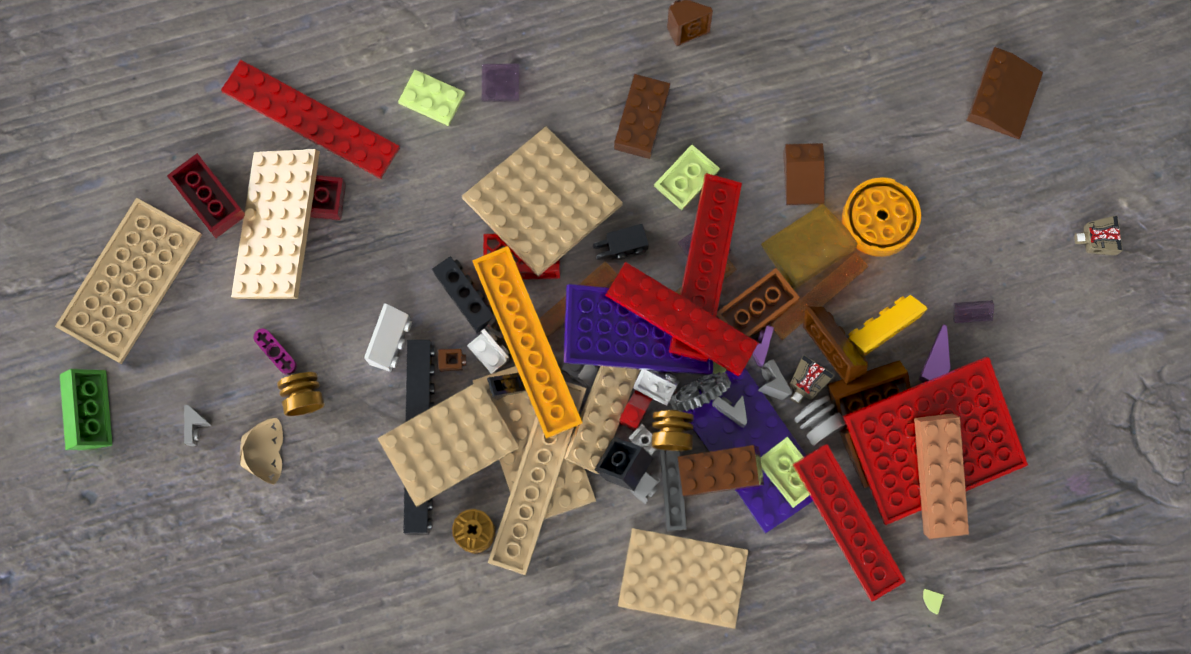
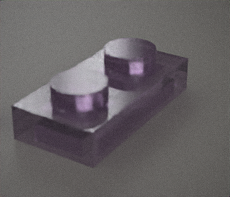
(973, 311)

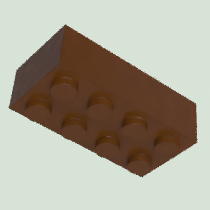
(642, 116)
(720, 470)

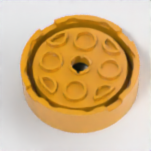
(876, 235)

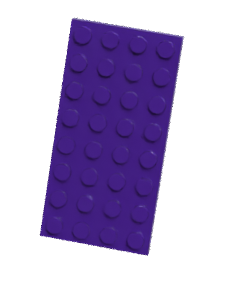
(612, 336)
(763, 430)

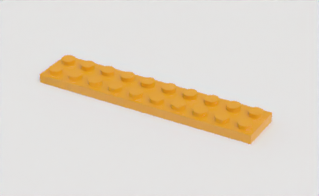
(527, 342)

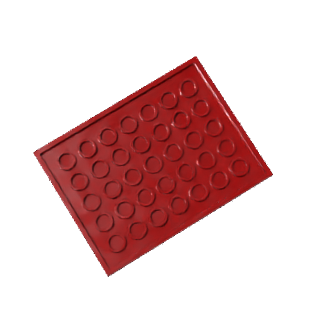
(887, 436)

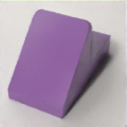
(761, 350)

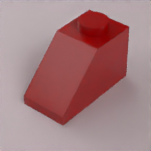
(635, 410)

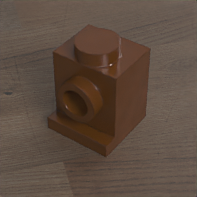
(446, 355)

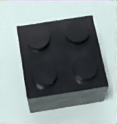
(624, 463)

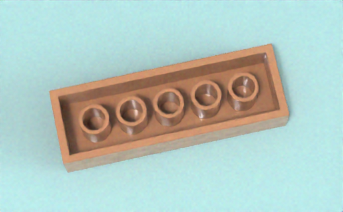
(941, 476)

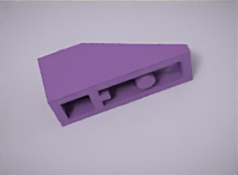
(938, 359)

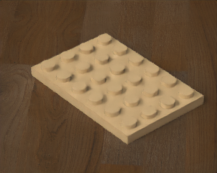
(448, 443)
(683, 578)

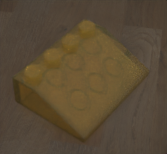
(809, 246)

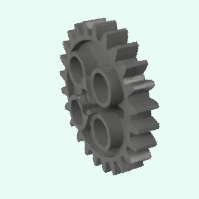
(710, 386)

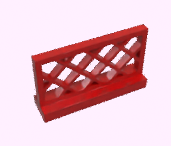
(525, 271)

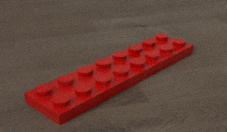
(682, 319)
(849, 522)

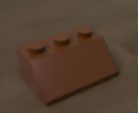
(688, 21)

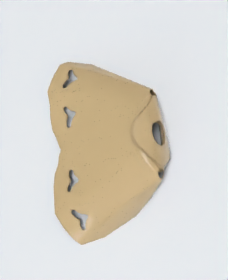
(259, 450)

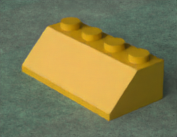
(887, 324)

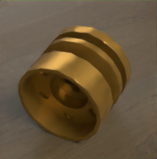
(301, 394)
(672, 427)
(485, 531)

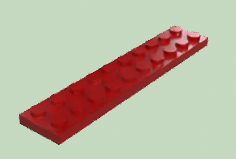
(310, 119)
(709, 250)

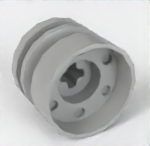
(820, 421)

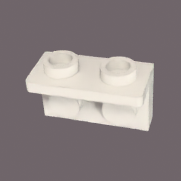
(489, 352)
(656, 385)

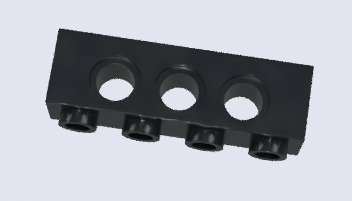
(453, 267)

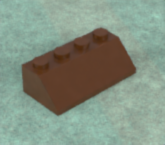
(834, 344)
(869, 388)

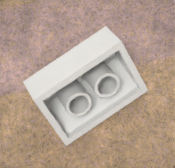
(388, 338)

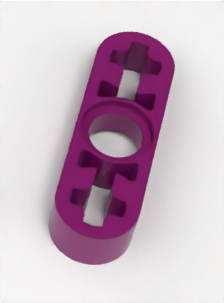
(287, 358)

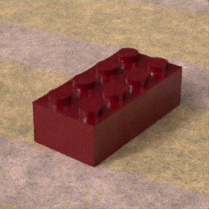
(206, 195)

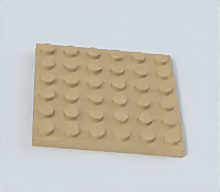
(542, 201)

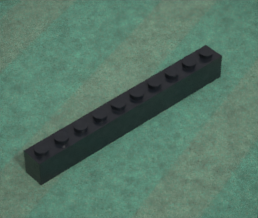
(418, 400)

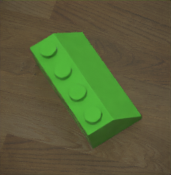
(85, 409)

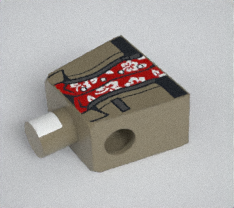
(1101, 236)
(808, 380)

